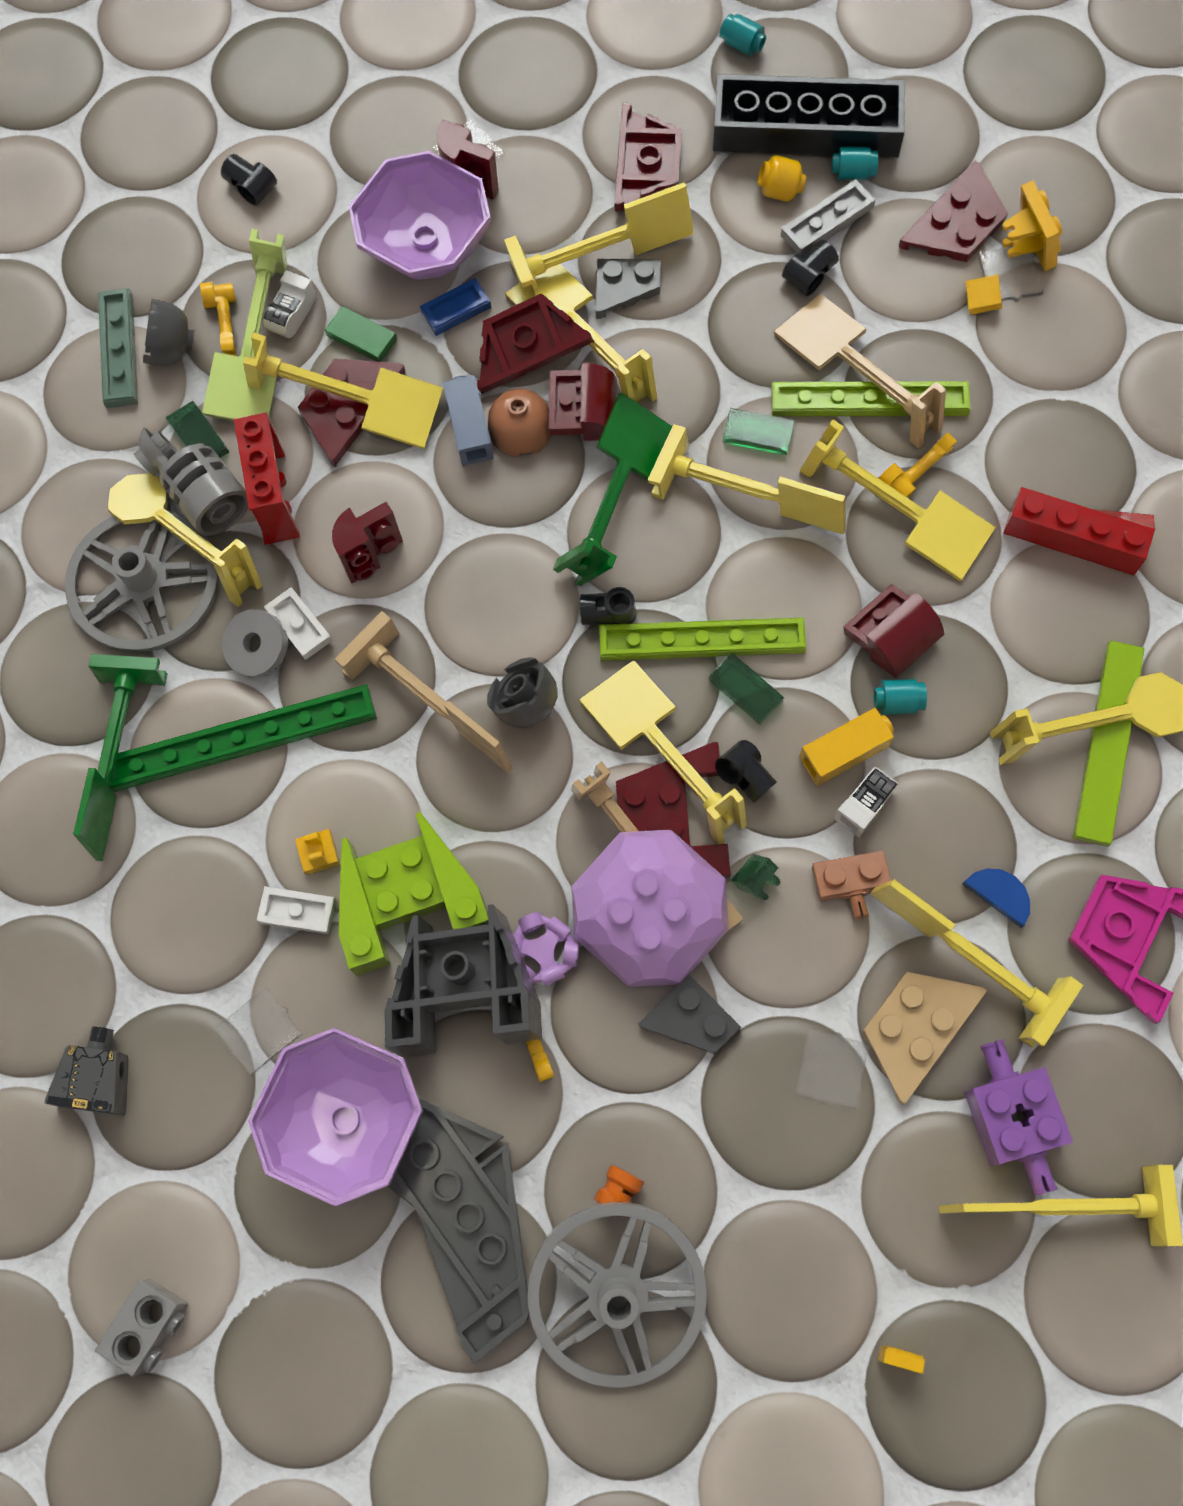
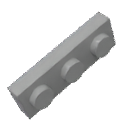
(828, 217)

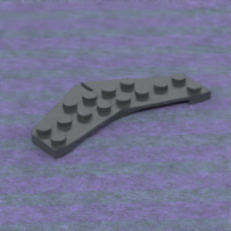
(468, 1223)

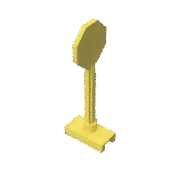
(143, 499)
(1152, 705)

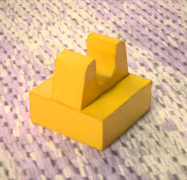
(317, 851)

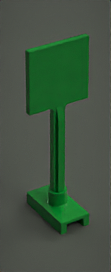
(635, 441)
(97, 797)

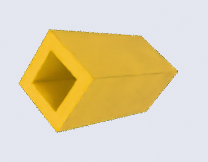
(847, 746)

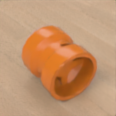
(619, 1186)

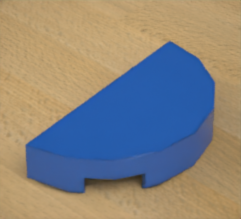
(1002, 892)

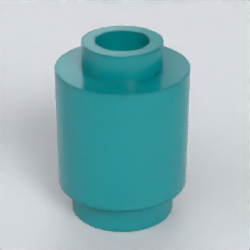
(743, 34)
(855, 163)
(900, 696)

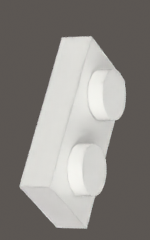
(299, 622)
(296, 910)

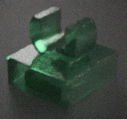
(755, 874)

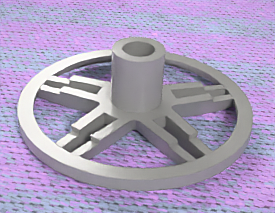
(138, 579)
(617, 1295)

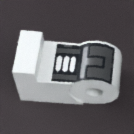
(290, 305)
(866, 801)

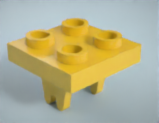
(1034, 228)

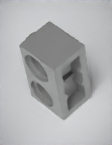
(136, 1321)

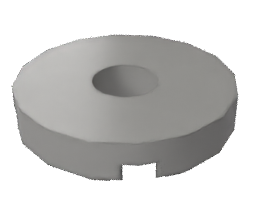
(237, 643)

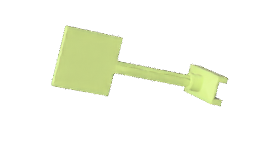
(227, 387)

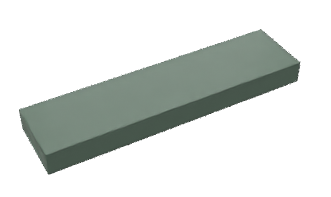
(117, 348)

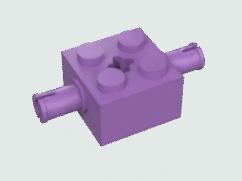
(1024, 1139)

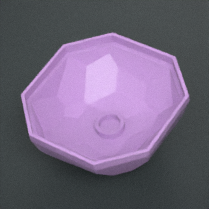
(420, 215)
(649, 908)
(335, 1117)

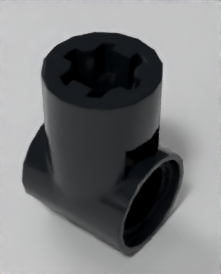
(250, 180)
(808, 270)
(615, 596)
(743, 767)

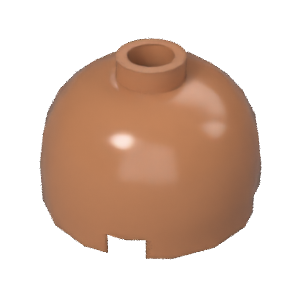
(519, 422)

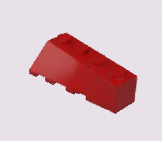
(1098, 536)

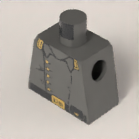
(91, 1076)

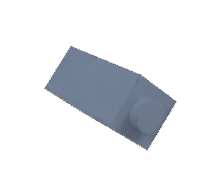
(468, 420)

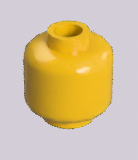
(781, 178)

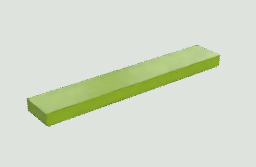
(858, 398)
(702, 639)
(1107, 748)

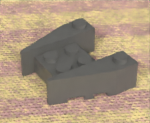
(460, 972)

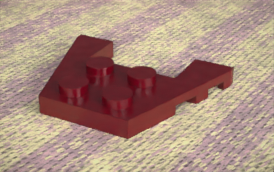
(657, 801)

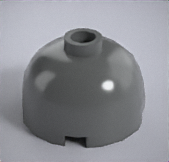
(166, 334)
(524, 694)

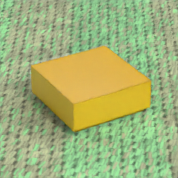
(983, 294)
(901, 1359)

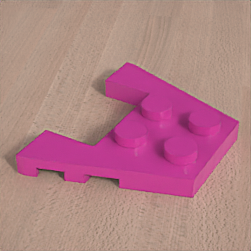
(1118, 931)

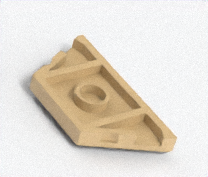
(918, 1026)

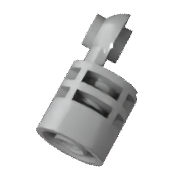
(195, 482)

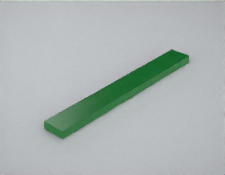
(242, 737)

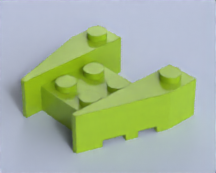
(396, 885)

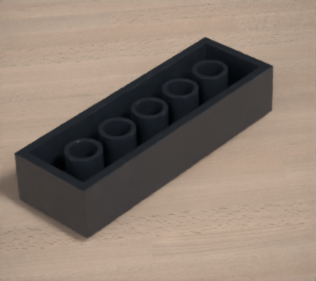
(808, 114)

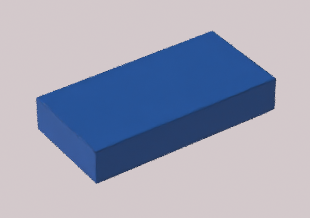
(455, 306)

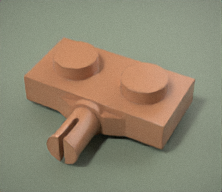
(851, 879)

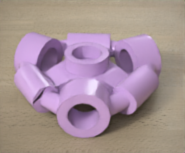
(543, 948)

